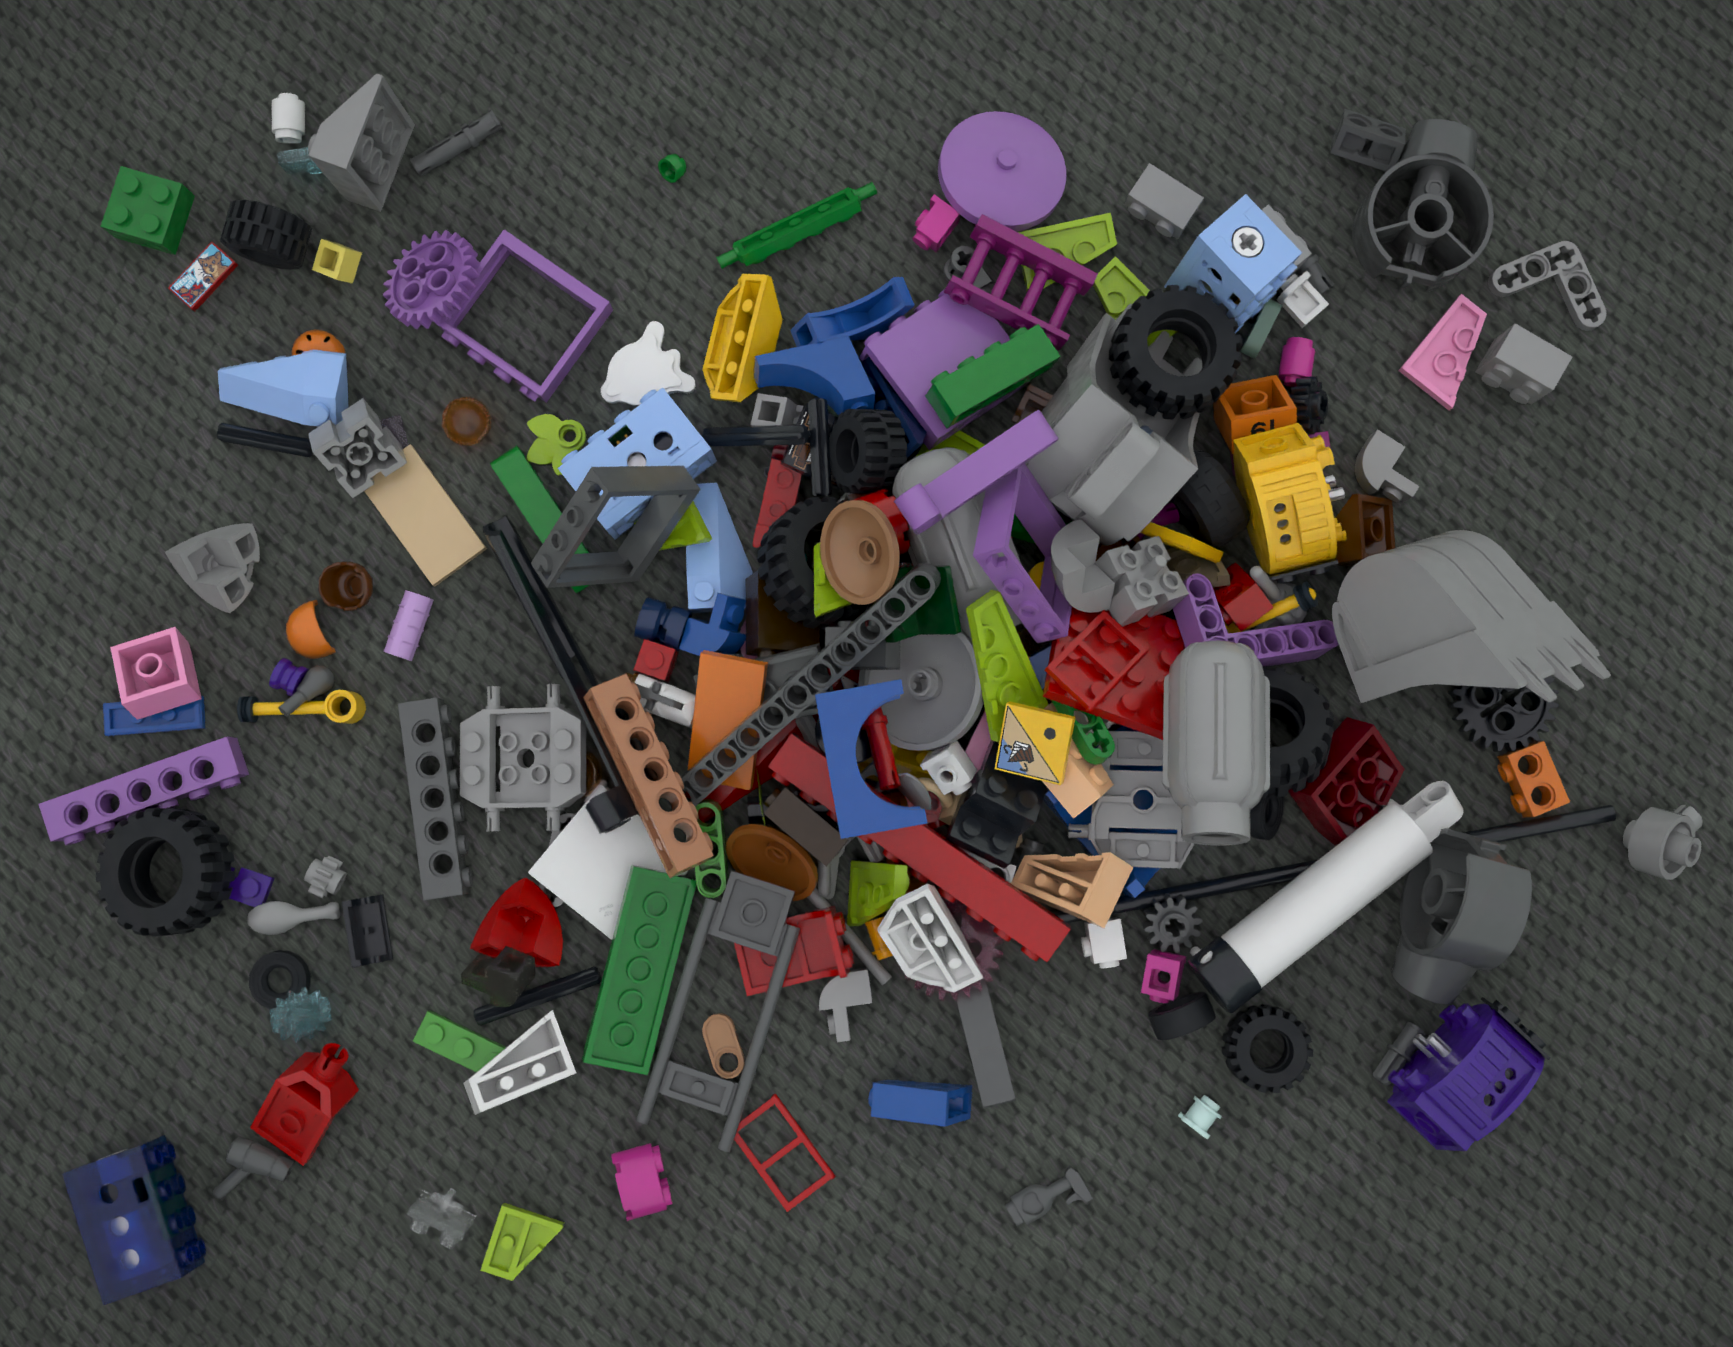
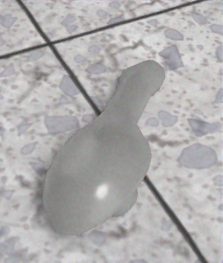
(279, 916)

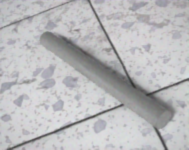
(857, 945)

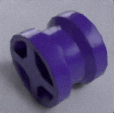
(287, 676)

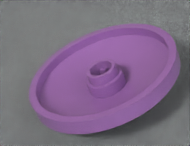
(1002, 170)

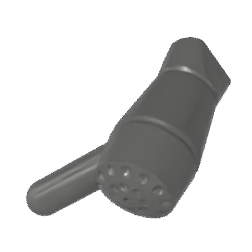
(252, 1158)

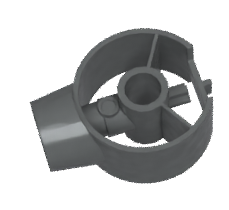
(1442, 161)
(1458, 915)

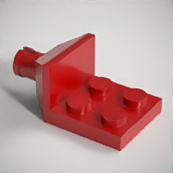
(305, 1102)

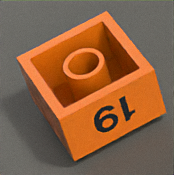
(1253, 408)

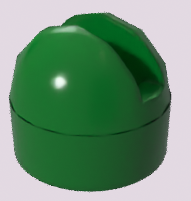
(671, 162)

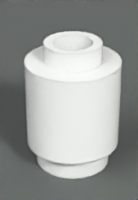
(288, 118)

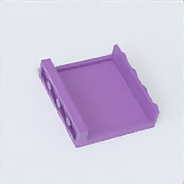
(926, 345)

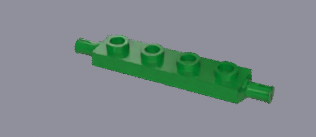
(804, 223)

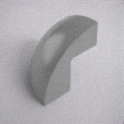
(219, 564)
(1075, 569)

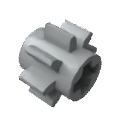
(325, 876)

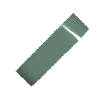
(1261, 329)

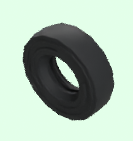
(1266, 817)
(259, 976)

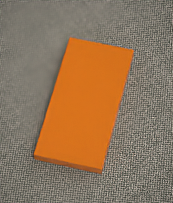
(725, 696)

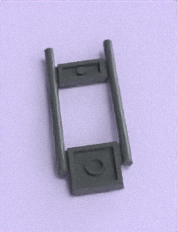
(752, 916)

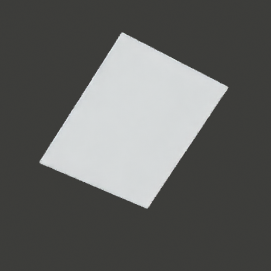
(593, 868)

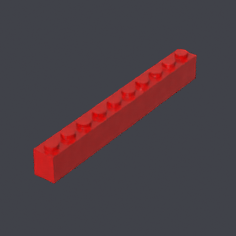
(933, 859)

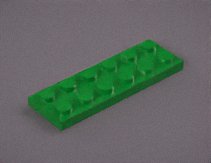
(639, 970)

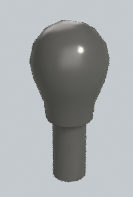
(314, 683)

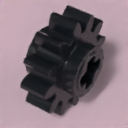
(1310, 403)

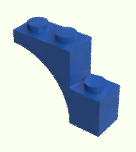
(857, 318)

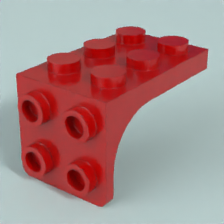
(816, 955)

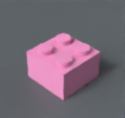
(155, 673)

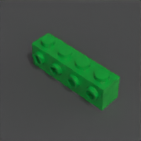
(991, 375)

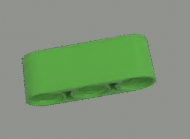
(717, 863)

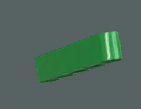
(530, 495)

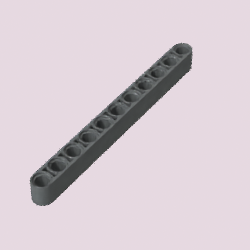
(811, 680)

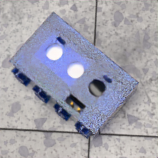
(135, 1219)

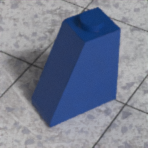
(921, 1102)

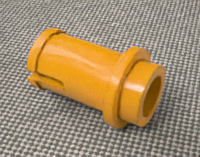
(881, 949)

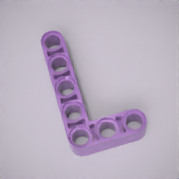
(976, 473)
(1202, 621)

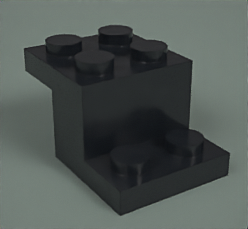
(995, 811)

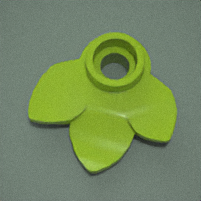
(551, 444)

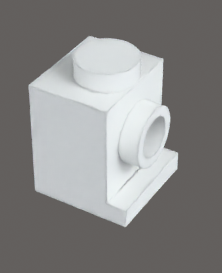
(953, 760)

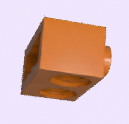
(1540, 775)

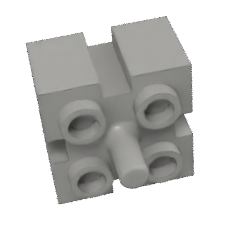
(357, 448)
(1141, 581)

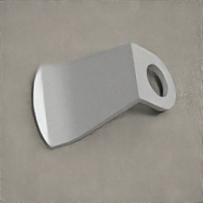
(909, 787)

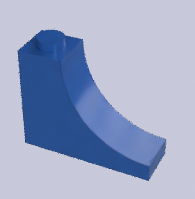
(823, 369)

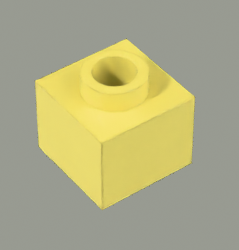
(336, 261)

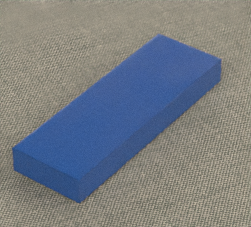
(121, 722)

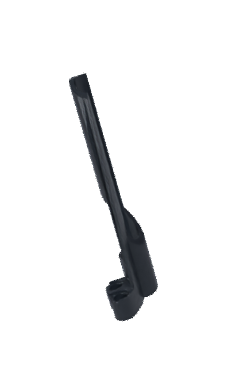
(615, 805)

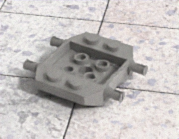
(559, 766)
(1118, 809)

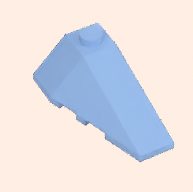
(295, 388)
(717, 564)

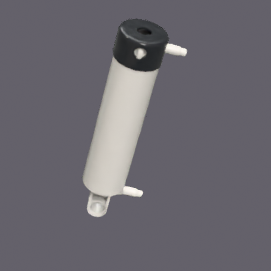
(1323, 896)

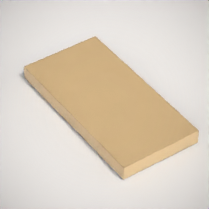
(425, 518)

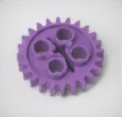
(431, 279)

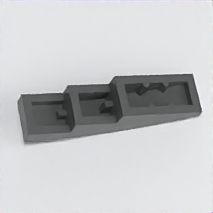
(985, 1047)

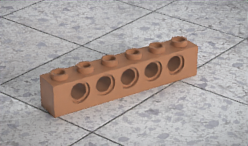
(645, 794)

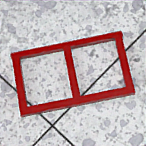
(1096, 660)
(802, 1138)

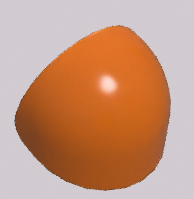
(305, 633)

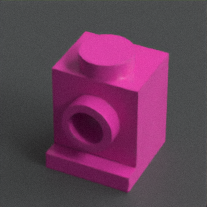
(935, 225)
(1153, 985)

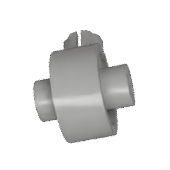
(1663, 841)

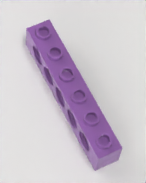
(63, 813)

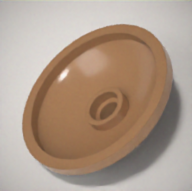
(859, 552)

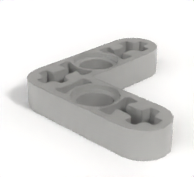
(1562, 273)

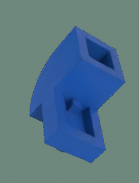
(720, 632)

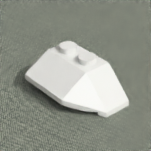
(928, 941)

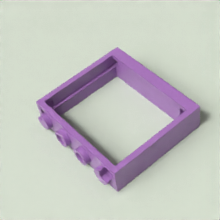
(489, 265)
(1041, 611)

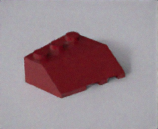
(1353, 783)

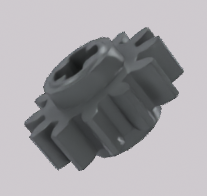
(1183, 927)

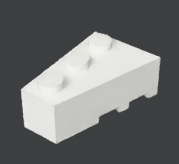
(522, 1067)

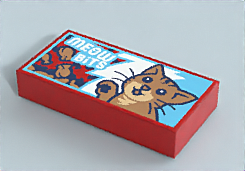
(203, 276)

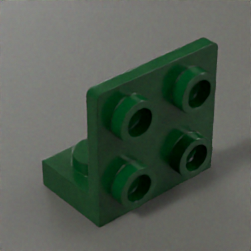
(936, 616)

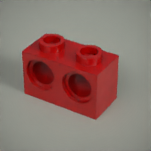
(1241, 600)

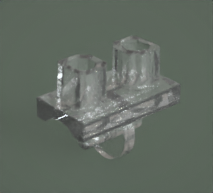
(442, 1214)

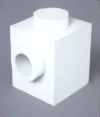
(1104, 944)

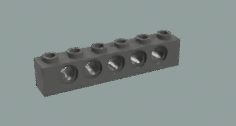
(413, 719)

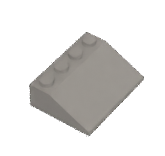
(363, 143)

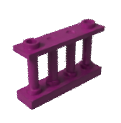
(1017, 251)

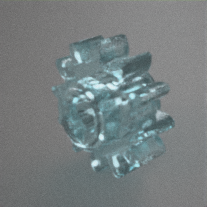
(300, 1014)

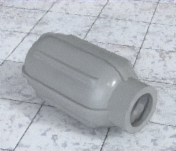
(953, 537)
(1216, 740)

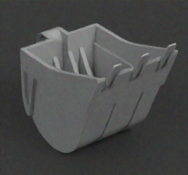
(1103, 461)
(1454, 616)

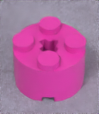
(639, 1181)

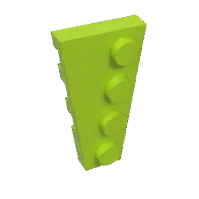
(1001, 661)

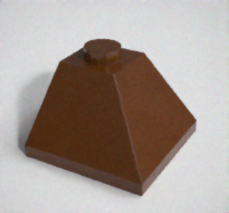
(1367, 528)

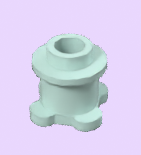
(1201, 1115)

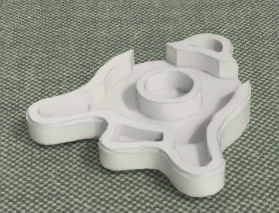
(643, 368)

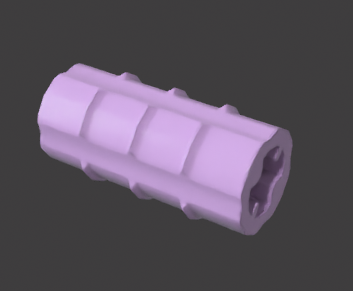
(408, 625)

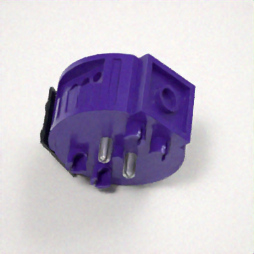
(1467, 1075)

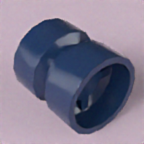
(661, 623)

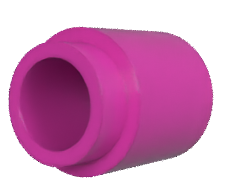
(1296, 360)

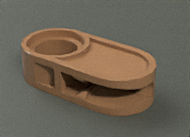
(722, 1038)

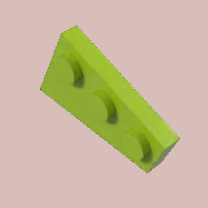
(1119, 288)

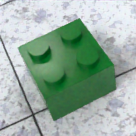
(147, 210)

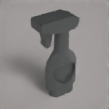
(1037, 1199)

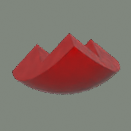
(523, 921)

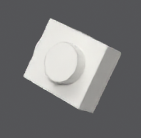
(1301, 299)

